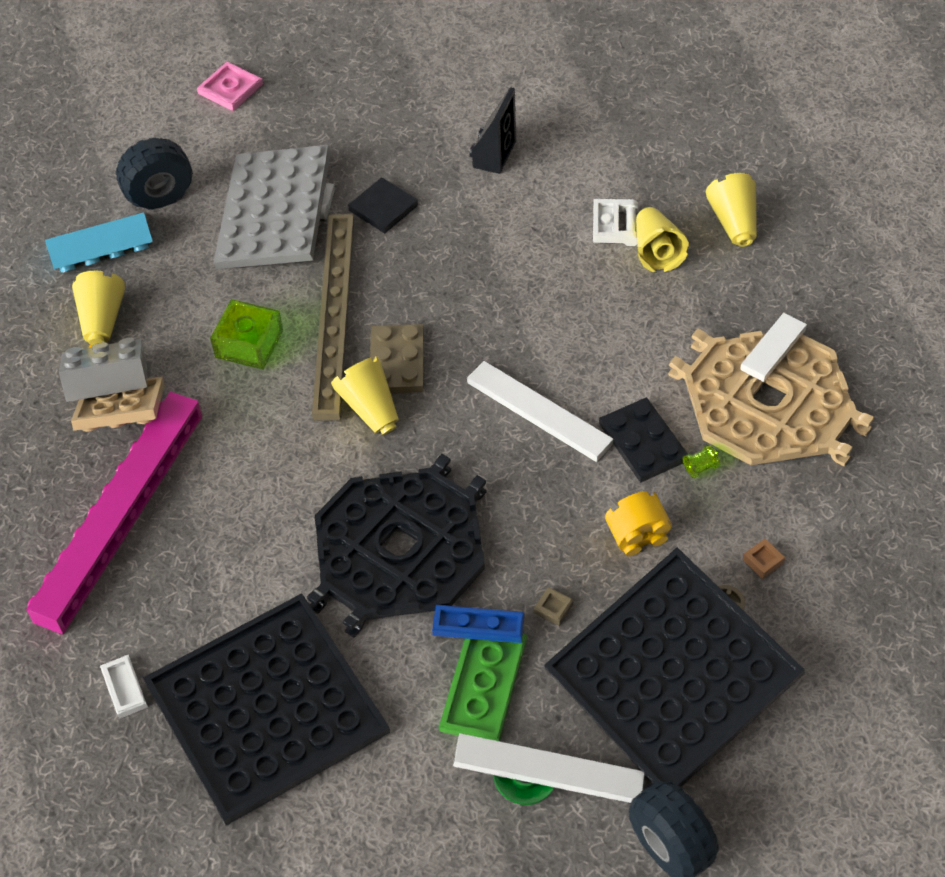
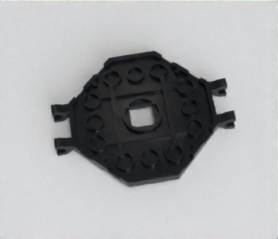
(374, 579)

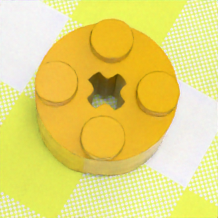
(639, 522)

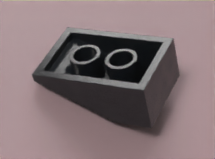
(496, 137)

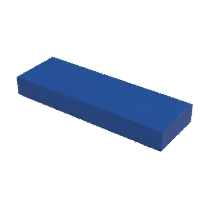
(478, 624)

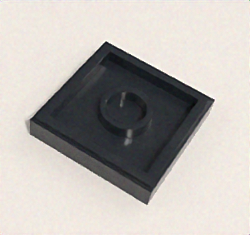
(383, 205)

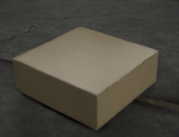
(553, 606)

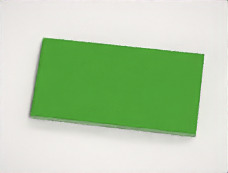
(482, 688)

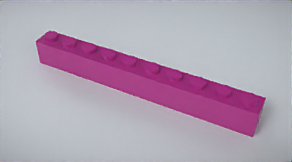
(114, 514)

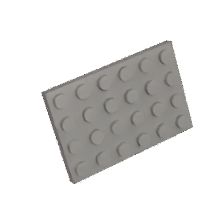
(273, 207)

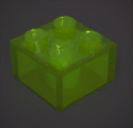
(247, 334)

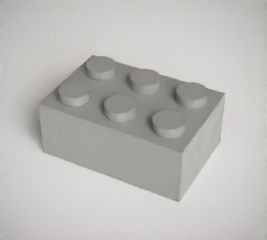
(103, 369)

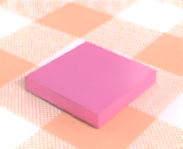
(230, 86)

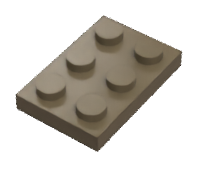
(401, 355)

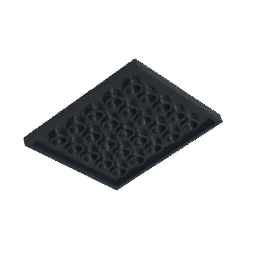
(674, 670)
(265, 708)

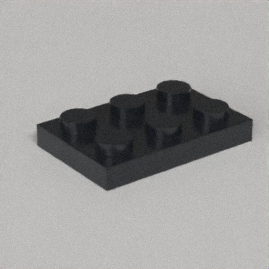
(643, 439)

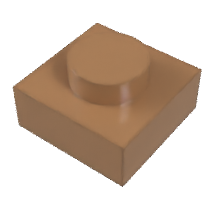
(763, 558)

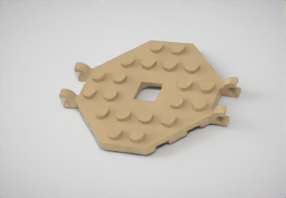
(800, 426)

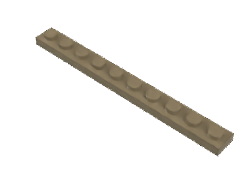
(333, 317)

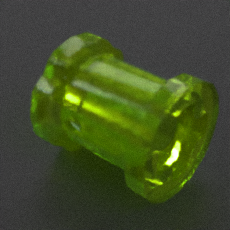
(701, 461)

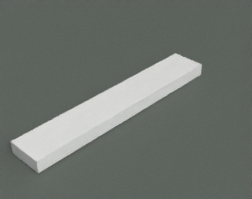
(540, 411)
(548, 768)

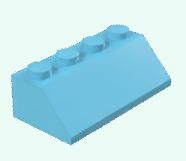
(98, 241)

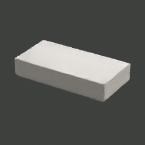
(123, 686)

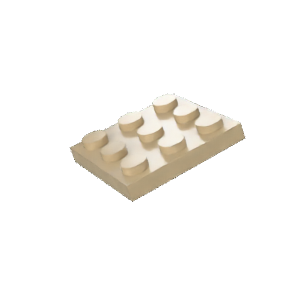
(119, 408)

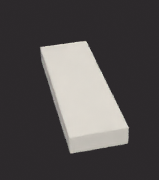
(773, 347)

